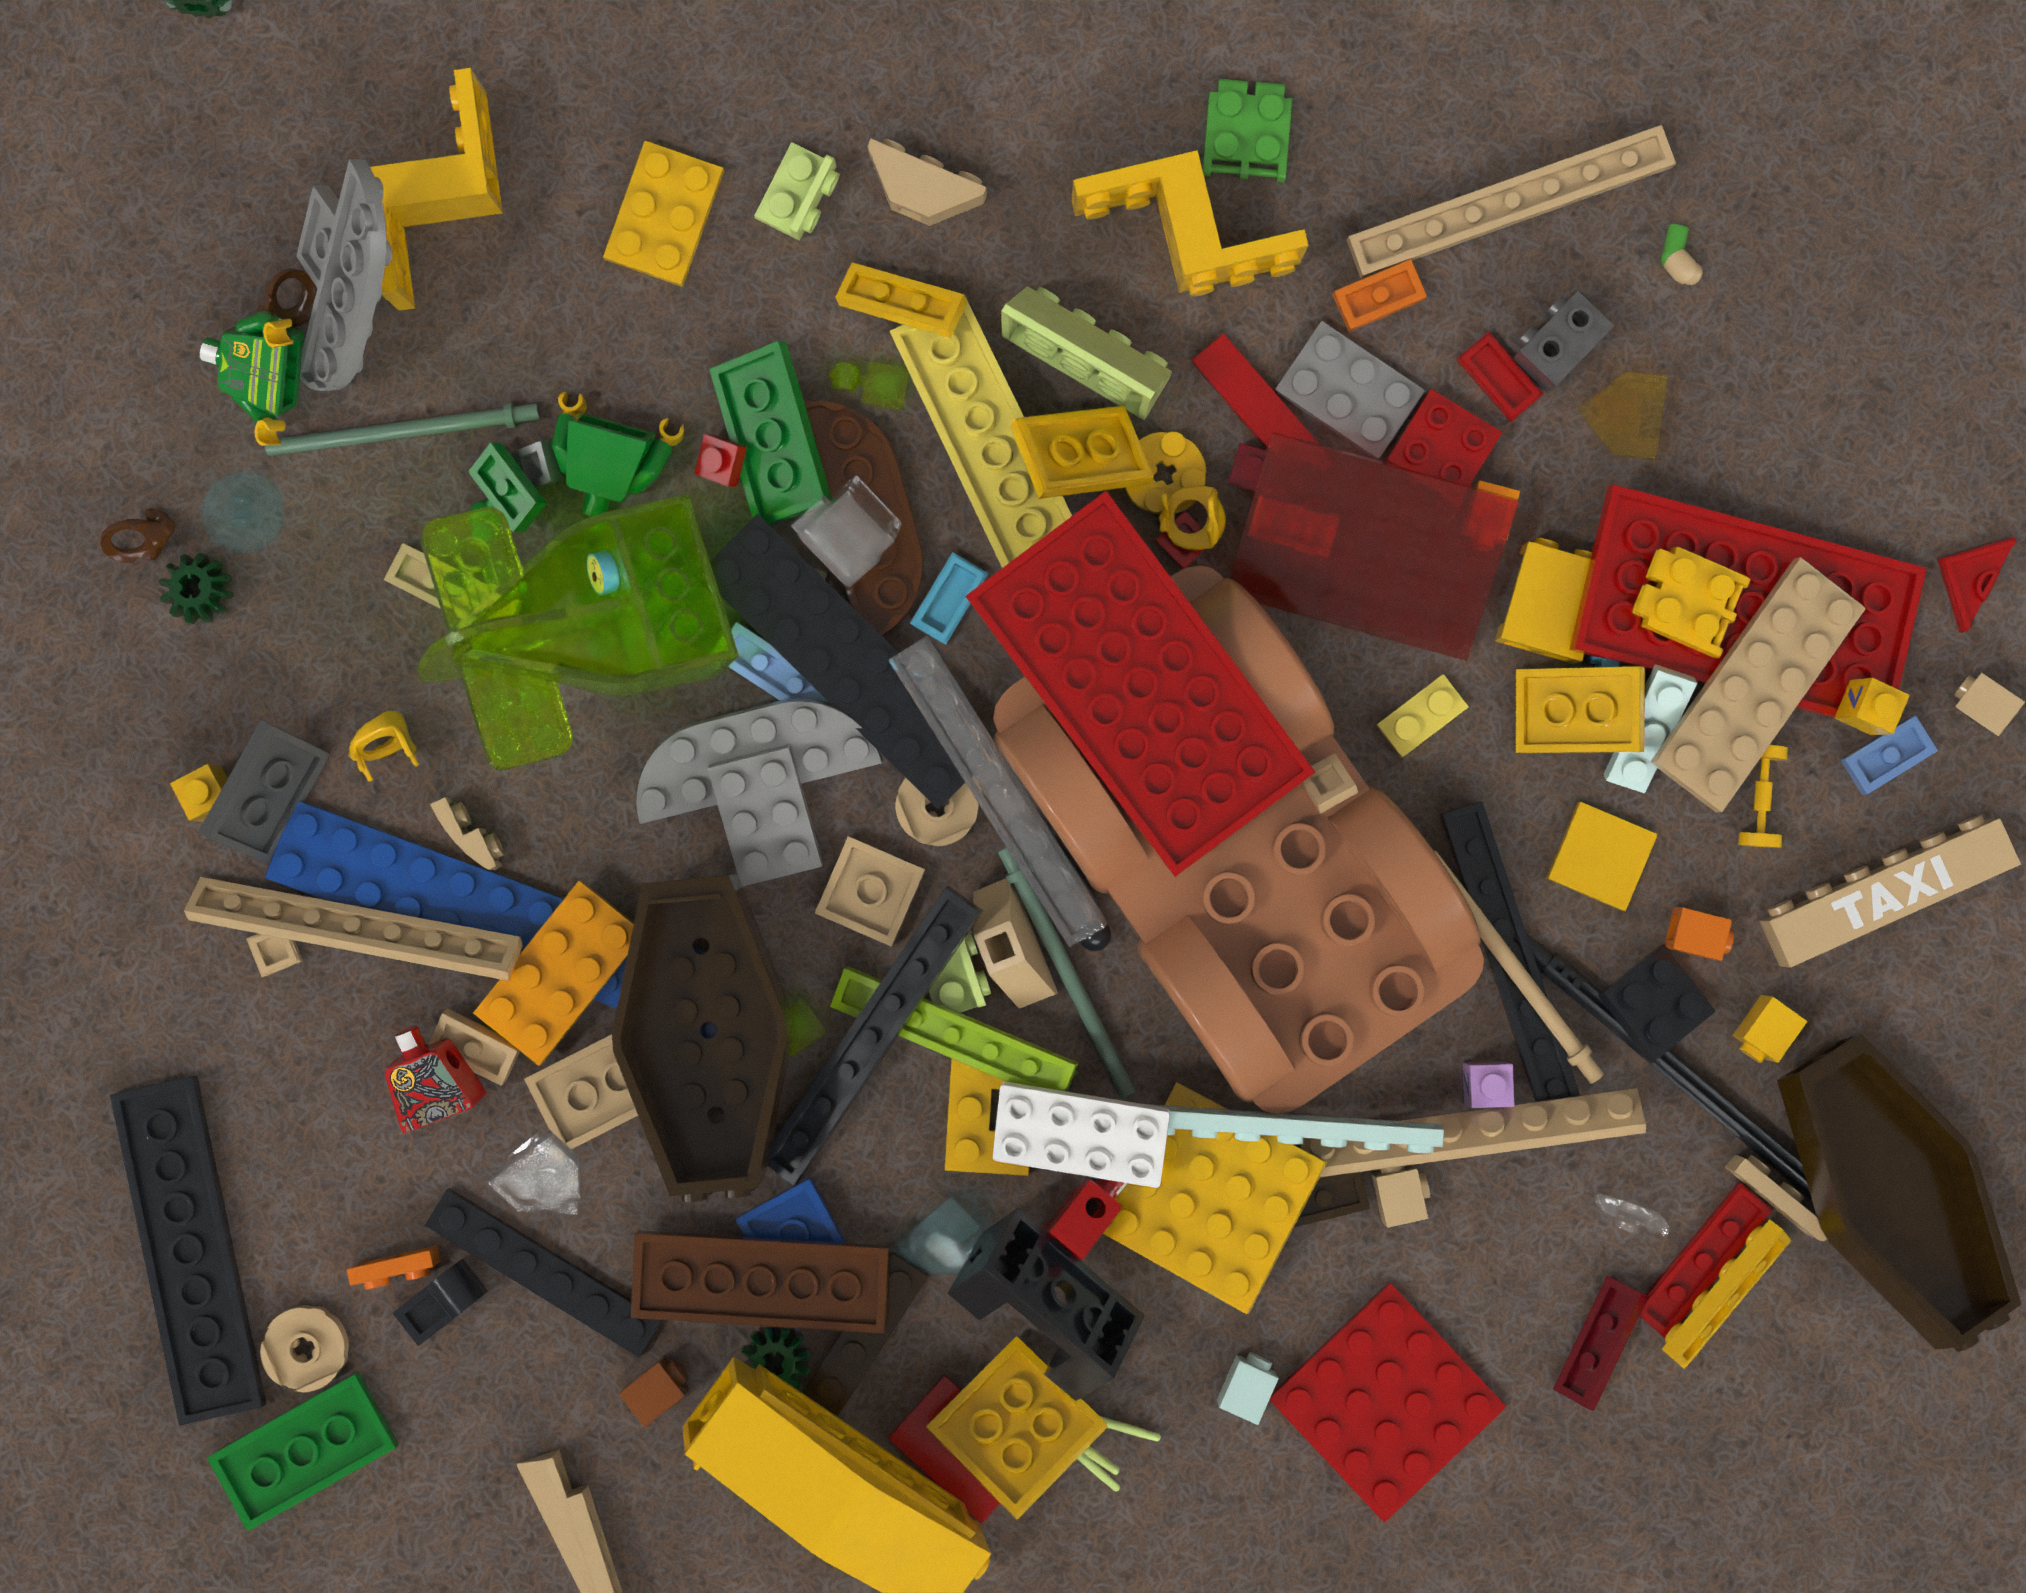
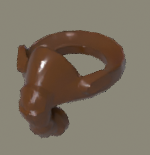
(299, 312)
(155, 530)

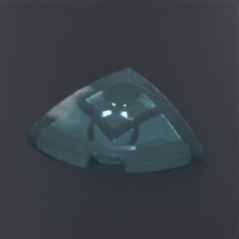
(940, 1240)

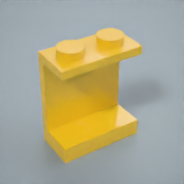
(1546, 601)

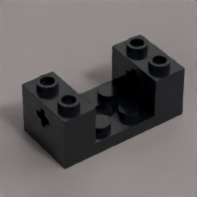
(1021, 1267)

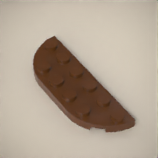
(853, 447)

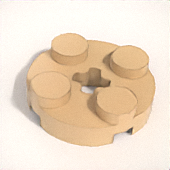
(930, 828)
(296, 1370)

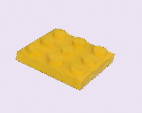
(1016, 1428)

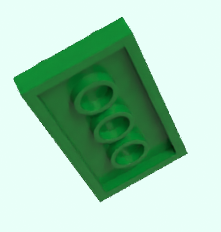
(769, 416)
(302, 1451)

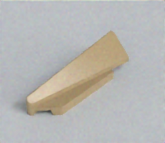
(572, 1523)

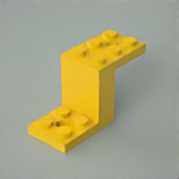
(440, 186)
(1187, 223)

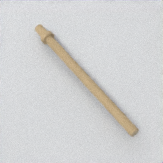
(1578, 1053)

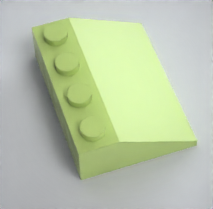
(1084, 351)

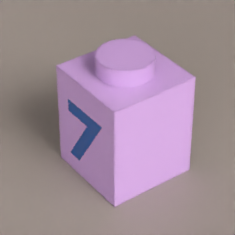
(1488, 1084)

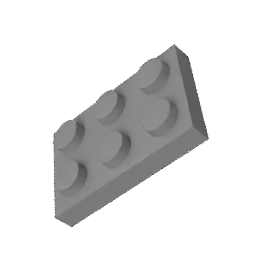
(1349, 390)

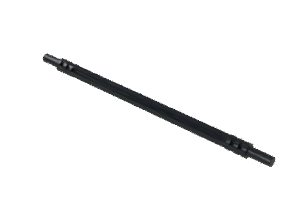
(1677, 1071)

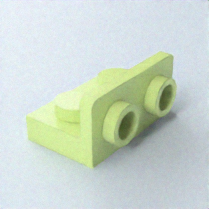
(797, 191)
(959, 984)

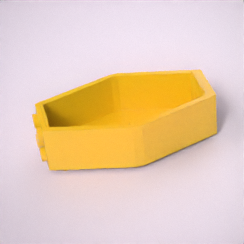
(833, 1486)

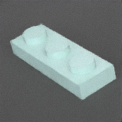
(1665, 701)

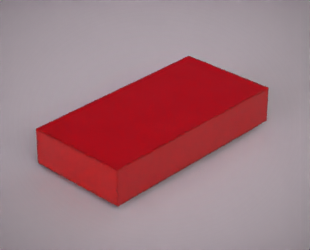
(1499, 376)

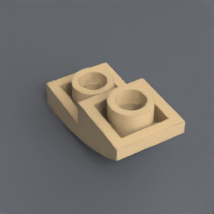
(477, 844)

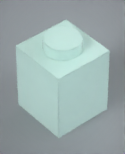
(1248, 1387)

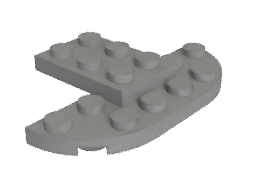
(346, 259)
(754, 773)

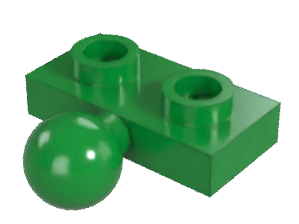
(506, 487)

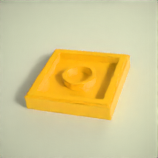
(1601, 856)

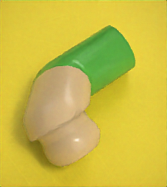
(1677, 259)

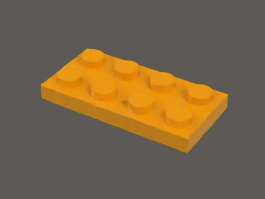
(559, 973)

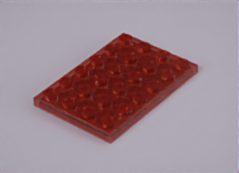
(1372, 545)

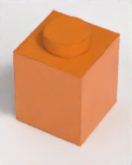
(1699, 934)

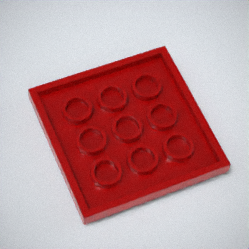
(1386, 1402)

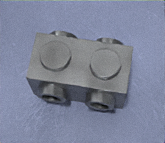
(1566, 339)

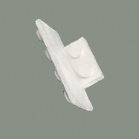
(1081, 1134)

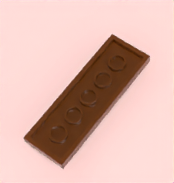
(760, 1281)

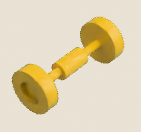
(1763, 801)

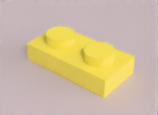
(1422, 716)

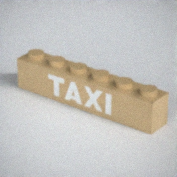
(1890, 891)

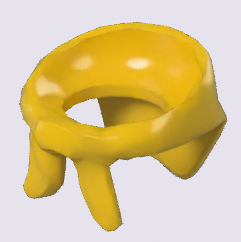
(1215, 524)
(386, 724)

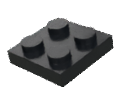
(1656, 1003)

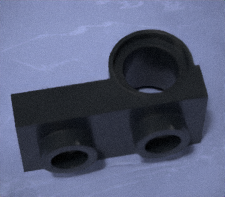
(440, 1302)

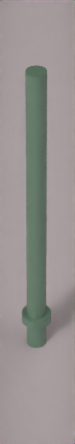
(507, 415)
(1069, 976)

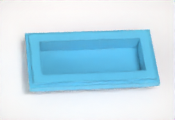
(946, 599)

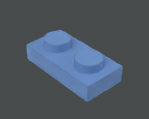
(1888, 755)

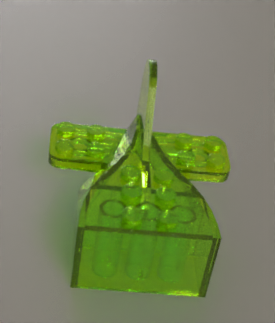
(544, 625)

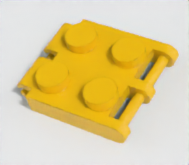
(1689, 599)

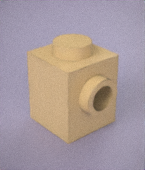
(1988, 703)
(1401, 1195)

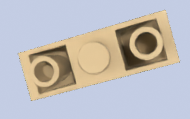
(922, 186)
(1011, 945)

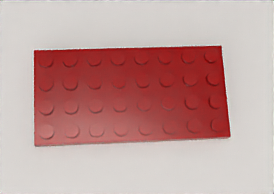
(1641, 523)
(1140, 683)

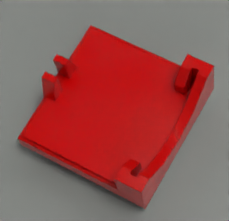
(1444, 441)

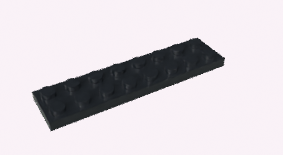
(832, 651)
(188, 1250)

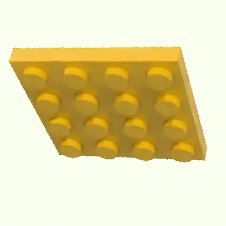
(1218, 1207)

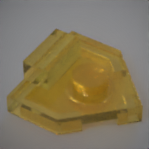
(1629, 414)

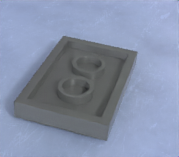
(262, 791)

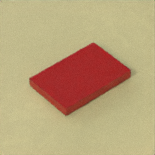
(933, 1458)

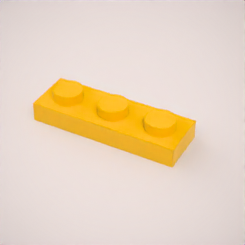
(901, 300)

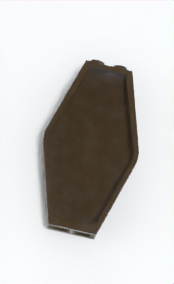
(1899, 1193)

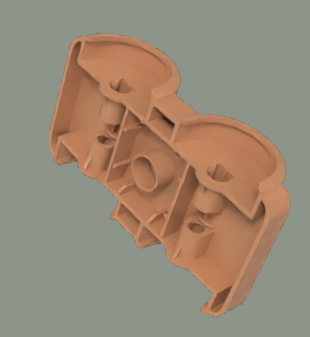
(1299, 931)

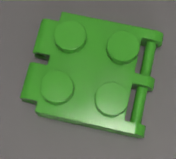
(1247, 129)

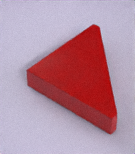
(1971, 577)

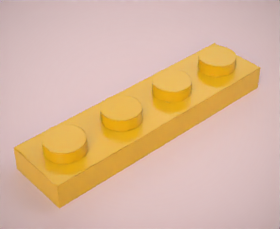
(1735, 1282)

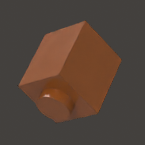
(655, 1390)

